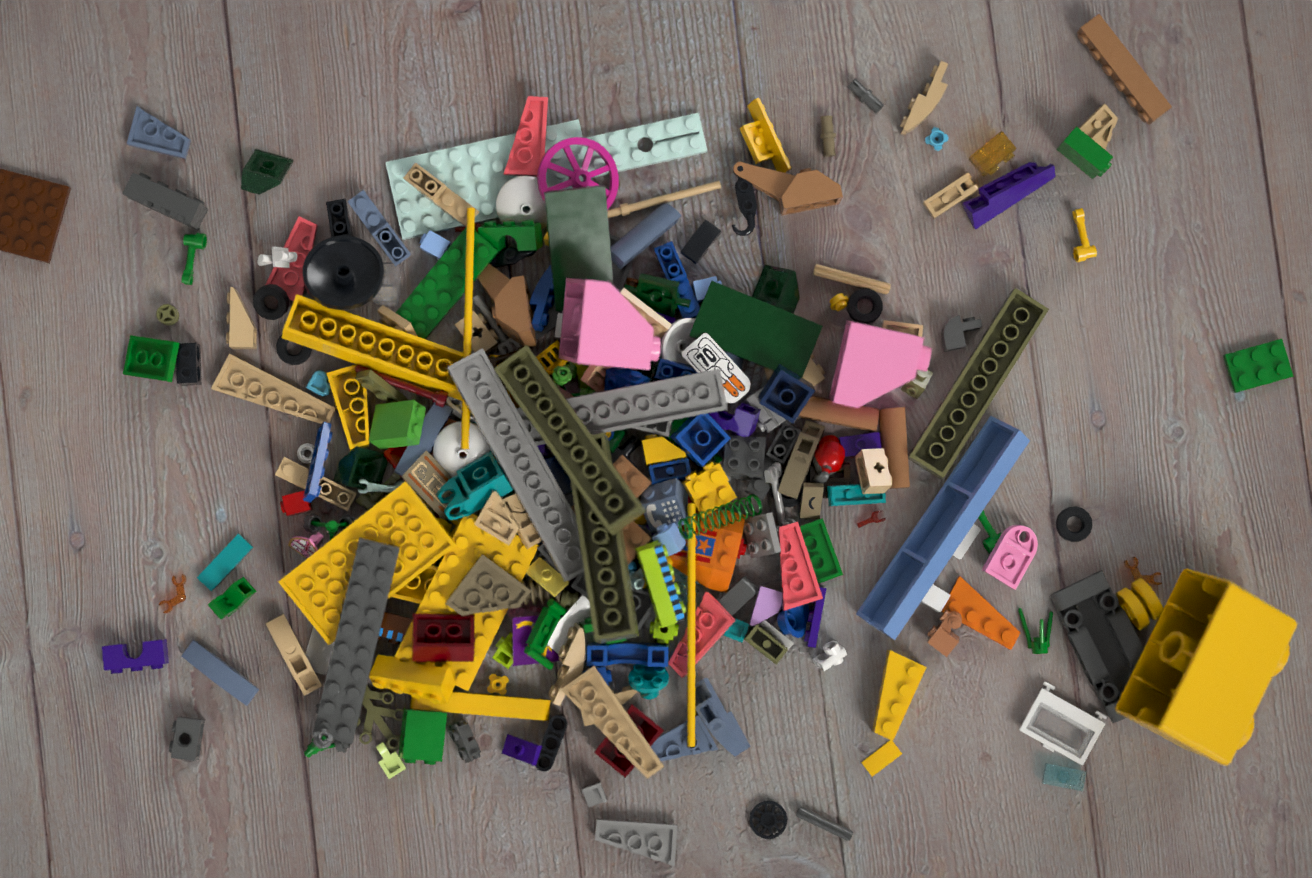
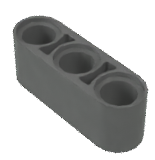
(738, 595)

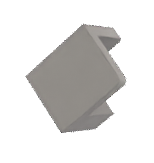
(594, 794)

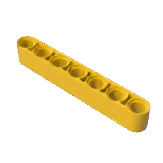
(488, 705)

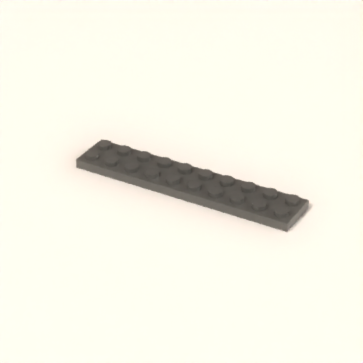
(356, 639)

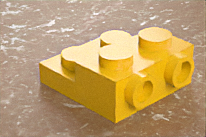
(709, 488)

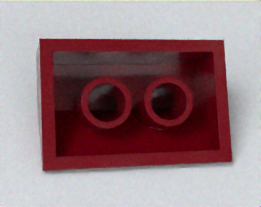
(443, 638)
(613, 756)

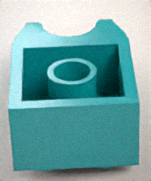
(474, 486)

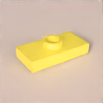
(547, 577)

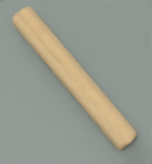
(851, 279)

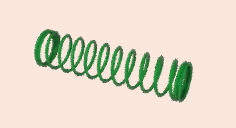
(691, 529)

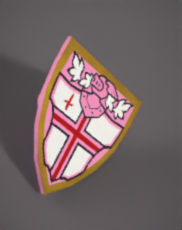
(304, 545)

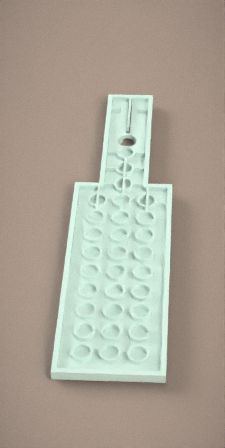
(477, 168)

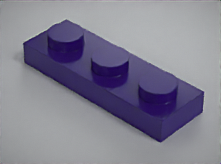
(814, 618)

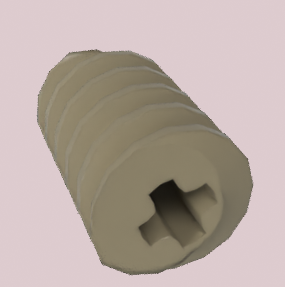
(538, 592)

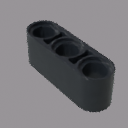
(558, 734)

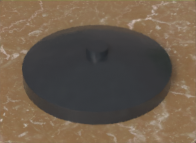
(343, 272)

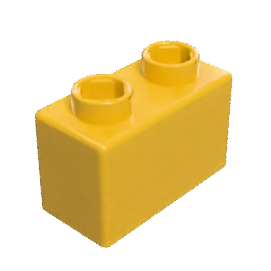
(1207, 666)

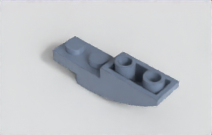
(379, 228)
(717, 720)

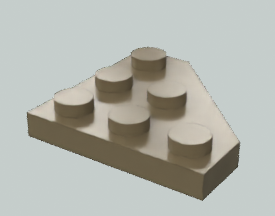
(487, 590)

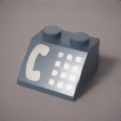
(664, 503)

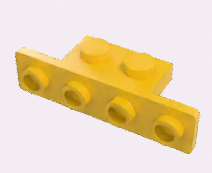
(762, 138)

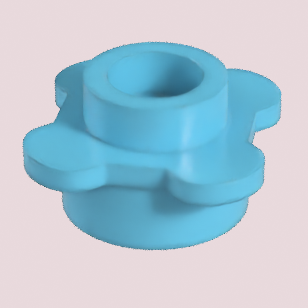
(940, 135)

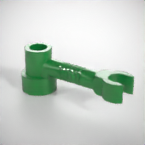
(193, 242)
(990, 542)

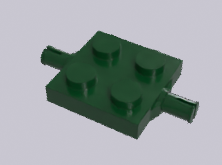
(658, 294)

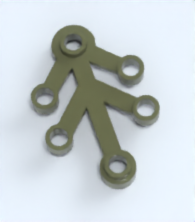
(374, 714)

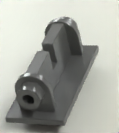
(466, 749)

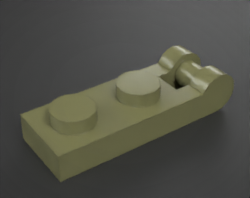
(379, 387)

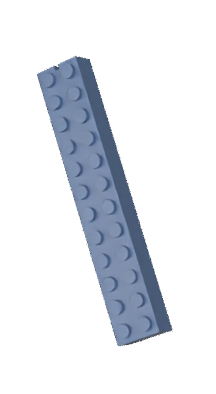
(943, 527)

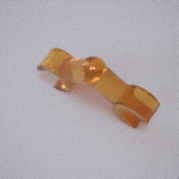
(1136, 573)
(181, 597)

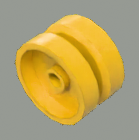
(1140, 603)

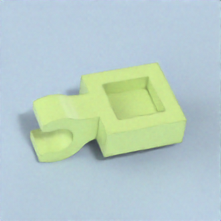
(391, 762)

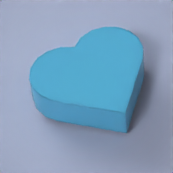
(319, 383)

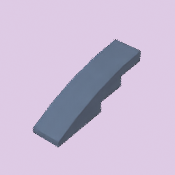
(432, 425)
(220, 672)

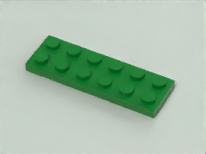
(444, 284)

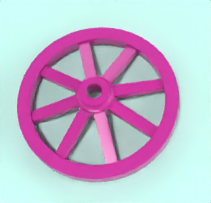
(574, 180)

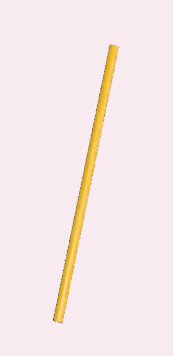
(465, 423)
(691, 574)

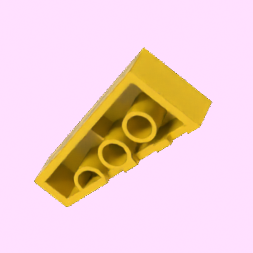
(351, 405)
(413, 678)
(896, 692)

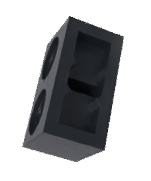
(189, 364)

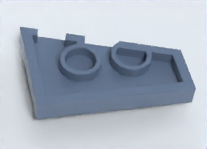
(156, 136)
(674, 742)

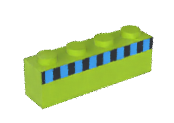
(660, 584)

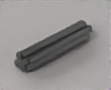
(824, 823)

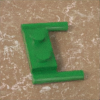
(543, 631)

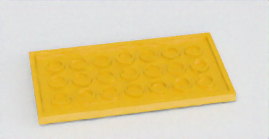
(398, 520)
(454, 566)

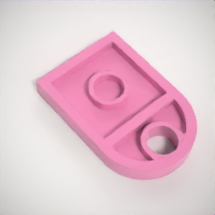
(1011, 556)

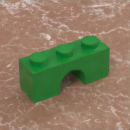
(527, 234)

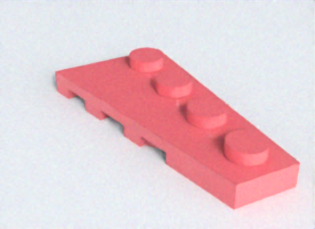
(529, 139)
(797, 572)

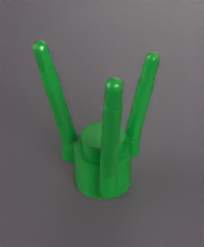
(1039, 644)

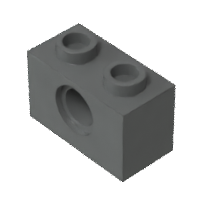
(194, 728)

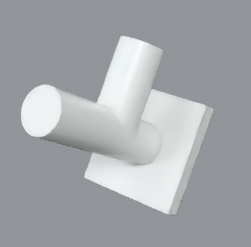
(280, 258)

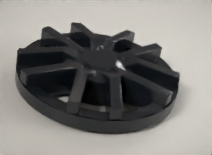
(768, 819)

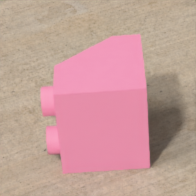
(604, 328)
(875, 362)

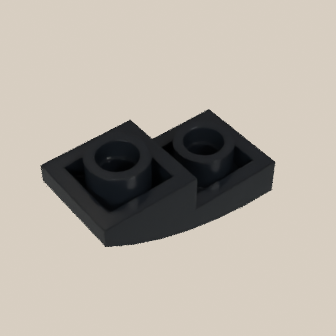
(700, 242)

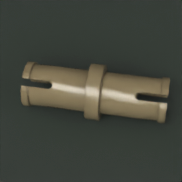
(828, 136)

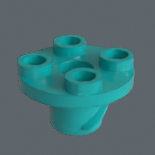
(648, 680)

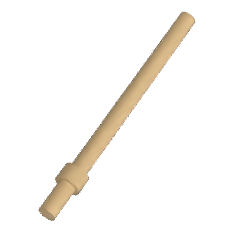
(625, 209)

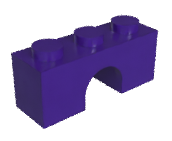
(742, 422)
(117, 657)

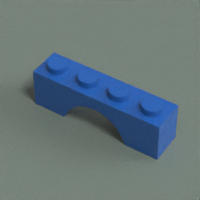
(627, 653)

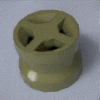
(164, 312)
(569, 599)

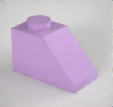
(766, 605)

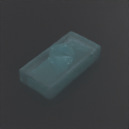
(1064, 777)

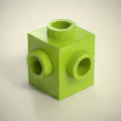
(663, 637)
(505, 646)

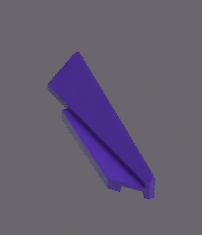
(1006, 192)

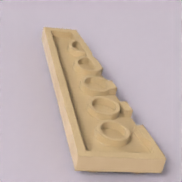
(256, 386)
(603, 708)

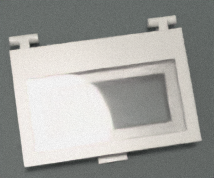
(1062, 725)

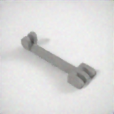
(506, 343)
(771, 476)

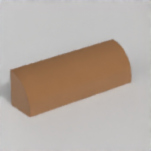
(826, 411)
(894, 441)

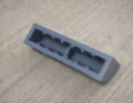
(644, 234)

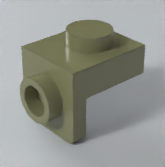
(917, 386)

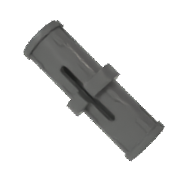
(865, 96)

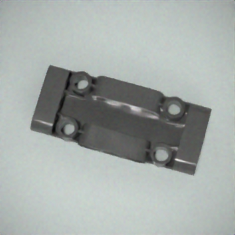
(1100, 637)

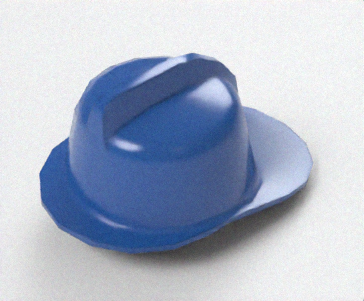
(793, 621)

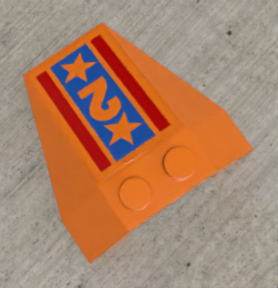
(714, 552)

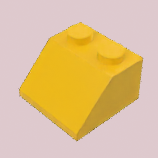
(660, 450)

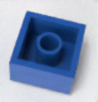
(700, 438)

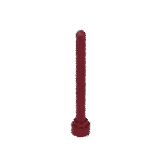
(437, 397)

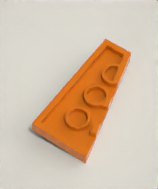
(980, 614)

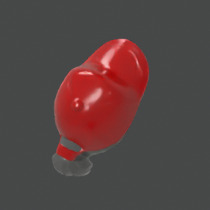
(828, 458)

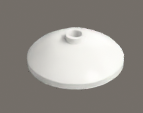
(519, 193)
(676, 335)
(448, 446)

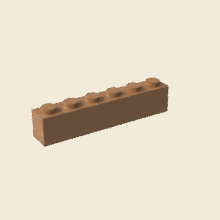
(1123, 69)

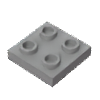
(761, 535)

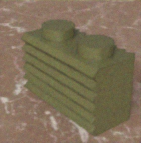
(766, 644)

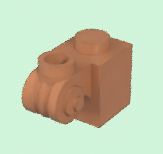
(941, 636)

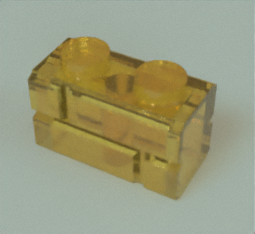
(992, 154)

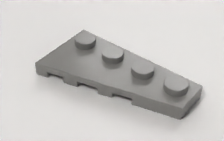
(642, 838)

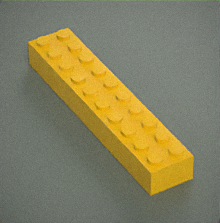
(371, 345)

